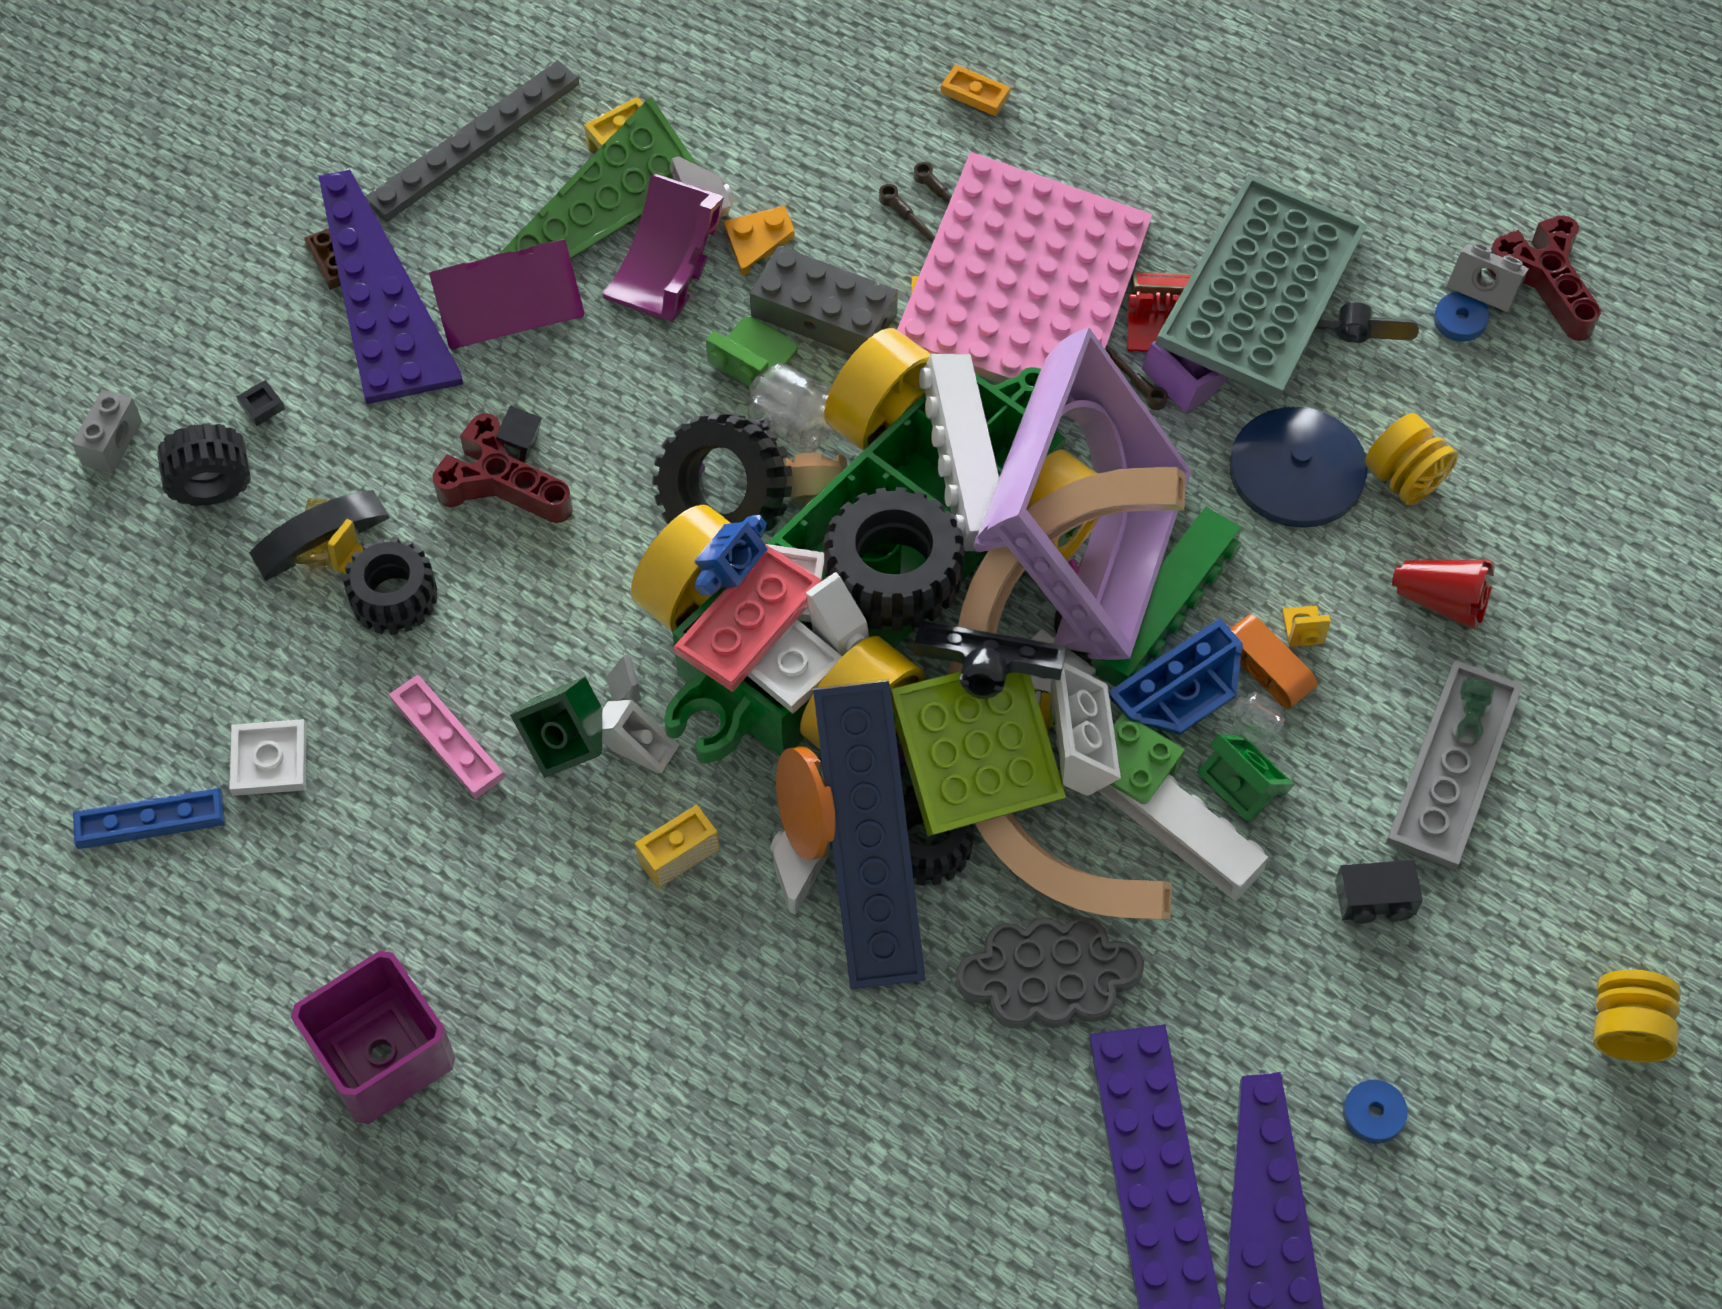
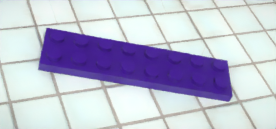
(1153, 1170)

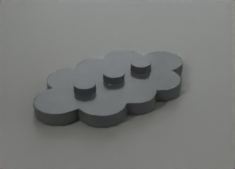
(1049, 972)

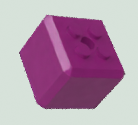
(367, 1009)

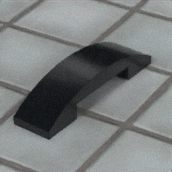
(313, 527)

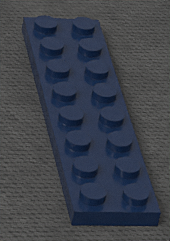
(870, 834)

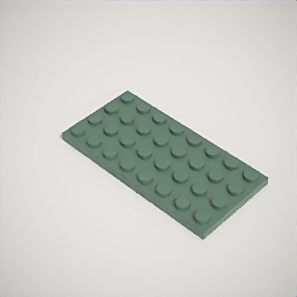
(1261, 286)

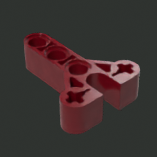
(1553, 274)
(464, 481)

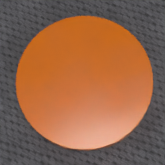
(804, 803)

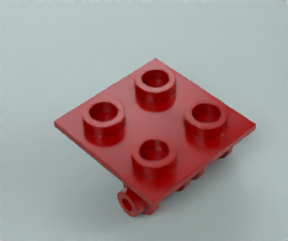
(1147, 318)

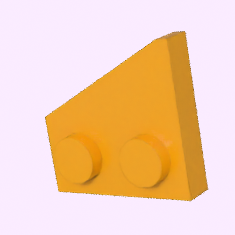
(758, 235)

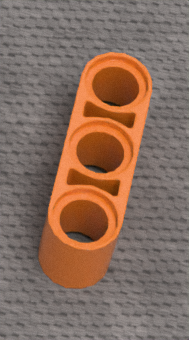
(1273, 663)

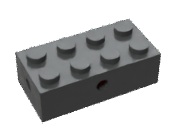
(821, 300)

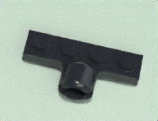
(988, 656)

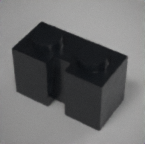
(1378, 890)

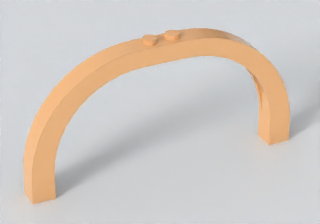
(999, 571)

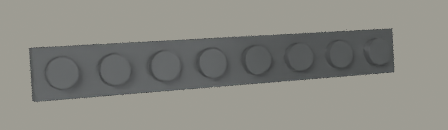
(472, 140)

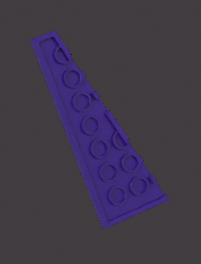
(1269, 1229)

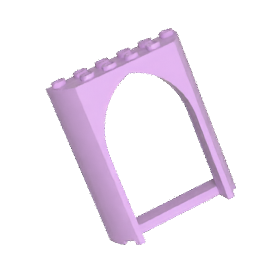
(1125, 550)

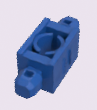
(728, 566)

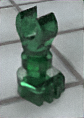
(1477, 696)

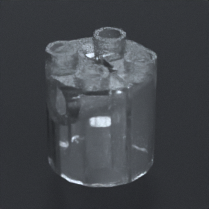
(791, 407)

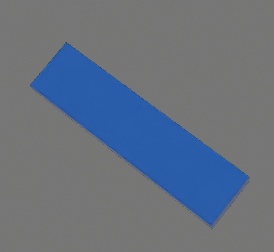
(148, 818)

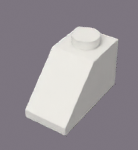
(701, 178)
(836, 615)
(636, 735)
(793, 871)

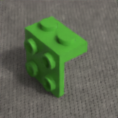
(749, 350)
(1143, 759)

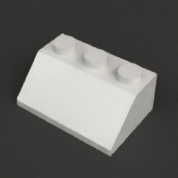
(1084, 731)

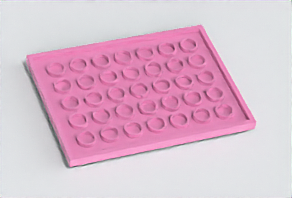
(1021, 269)

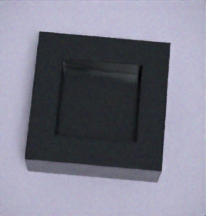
(260, 402)

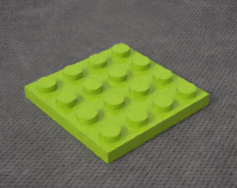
(974, 754)

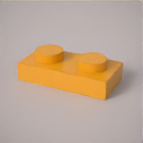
(975, 90)

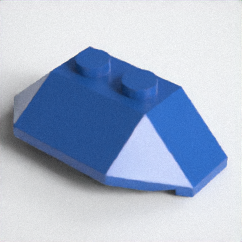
(1184, 682)

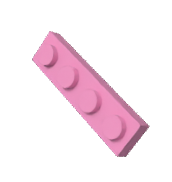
(446, 736)

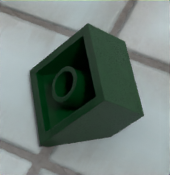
(561, 726)

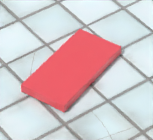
(747, 620)

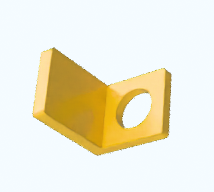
(343, 546)
(1305, 630)

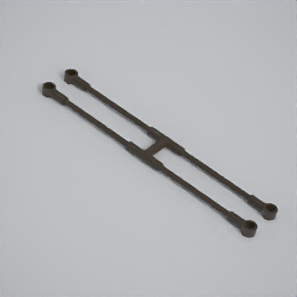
(941, 190)

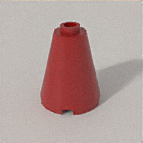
(1447, 587)

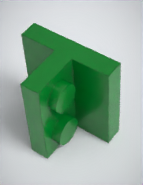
(1243, 775)

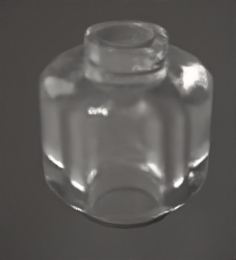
(1257, 718)

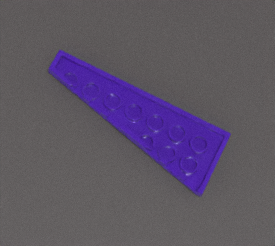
(388, 323)

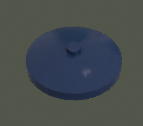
(1298, 467)

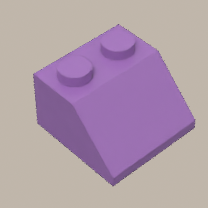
(1182, 379)

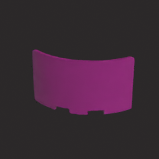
(666, 248)
(507, 294)

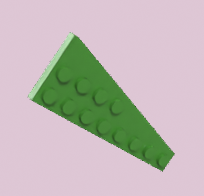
(608, 187)

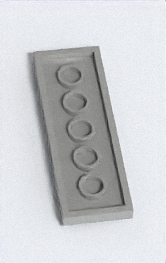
(1452, 773)

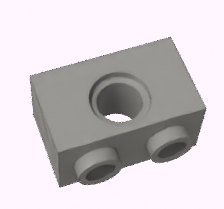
(1469, 279)
(107, 431)

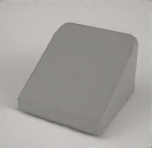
(623, 681)

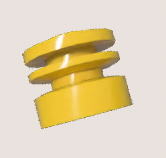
(1411, 458)
(1637, 1016)

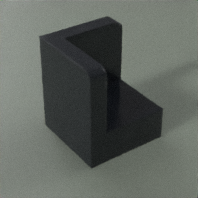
(519, 431)

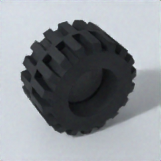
(203, 464)
(397, 608)
(941, 859)

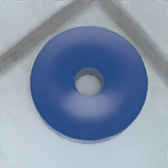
(1457, 328)
(1369, 1127)

